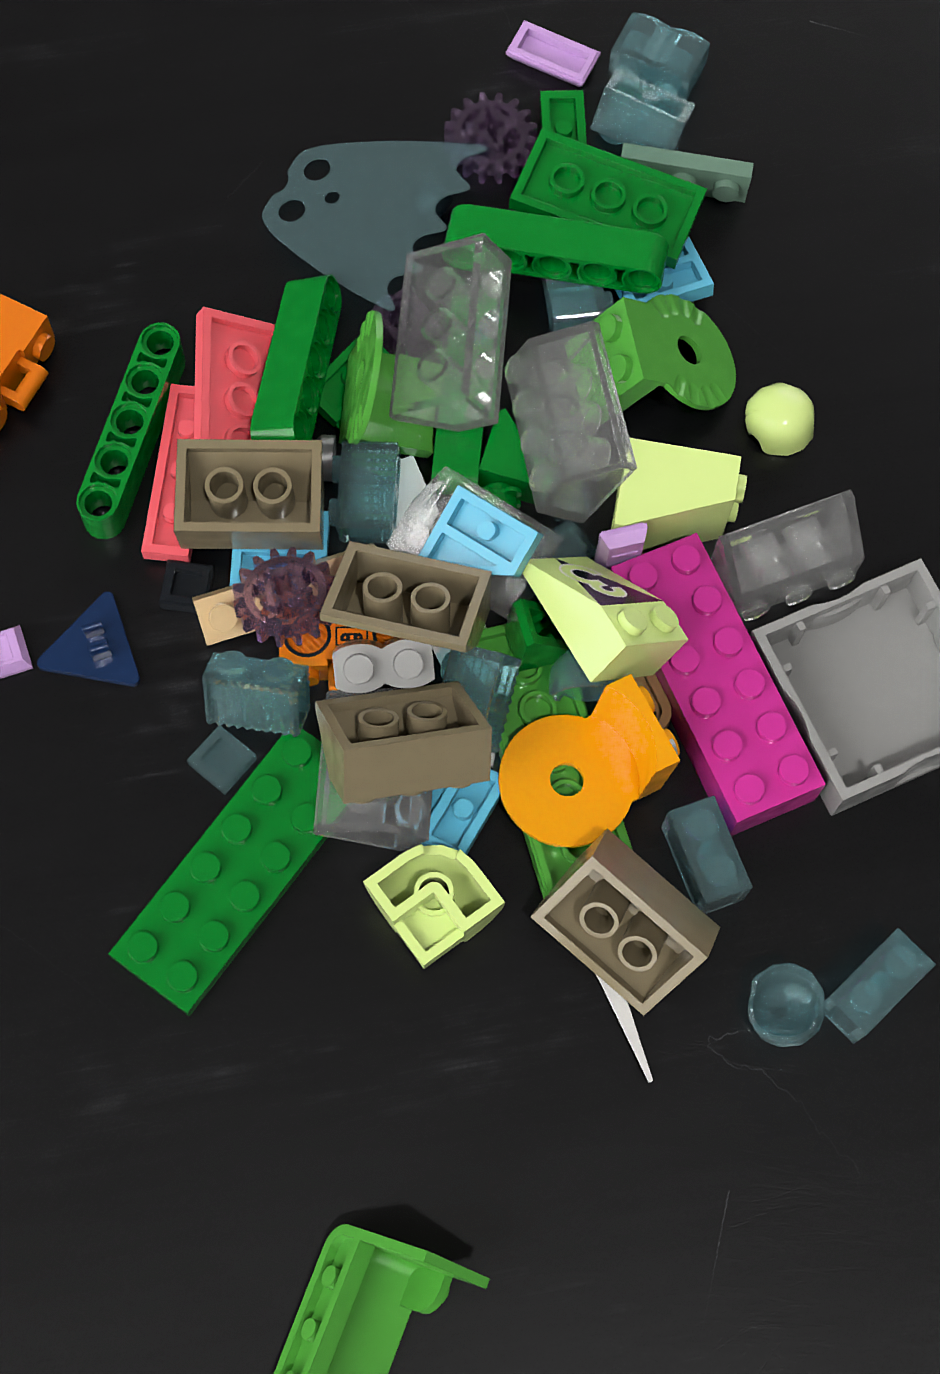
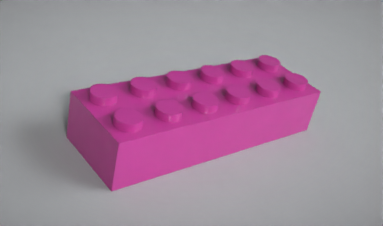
(724, 694)

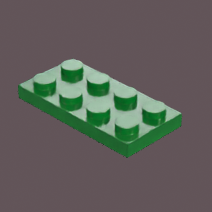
(599, 187)

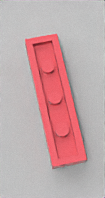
(159, 534)

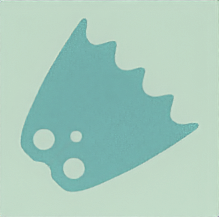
(382, 208)

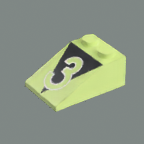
(605, 618)

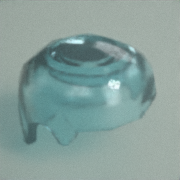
(570, 680)
(786, 1005)

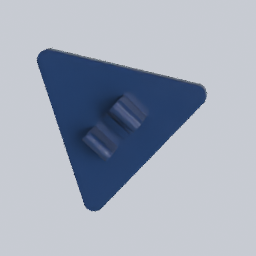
(94, 647)

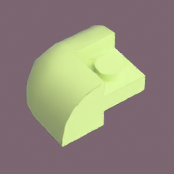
(434, 899)

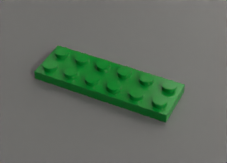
(228, 878)

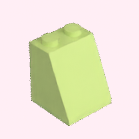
(679, 493)

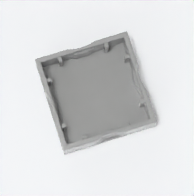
(863, 683)

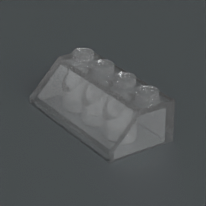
(452, 335)
(569, 421)

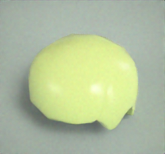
(780, 419)

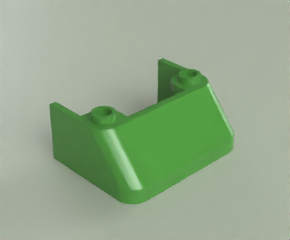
(363, 1302)

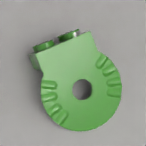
(646, 355)
(369, 397)

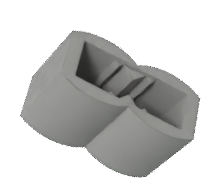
(368, 664)

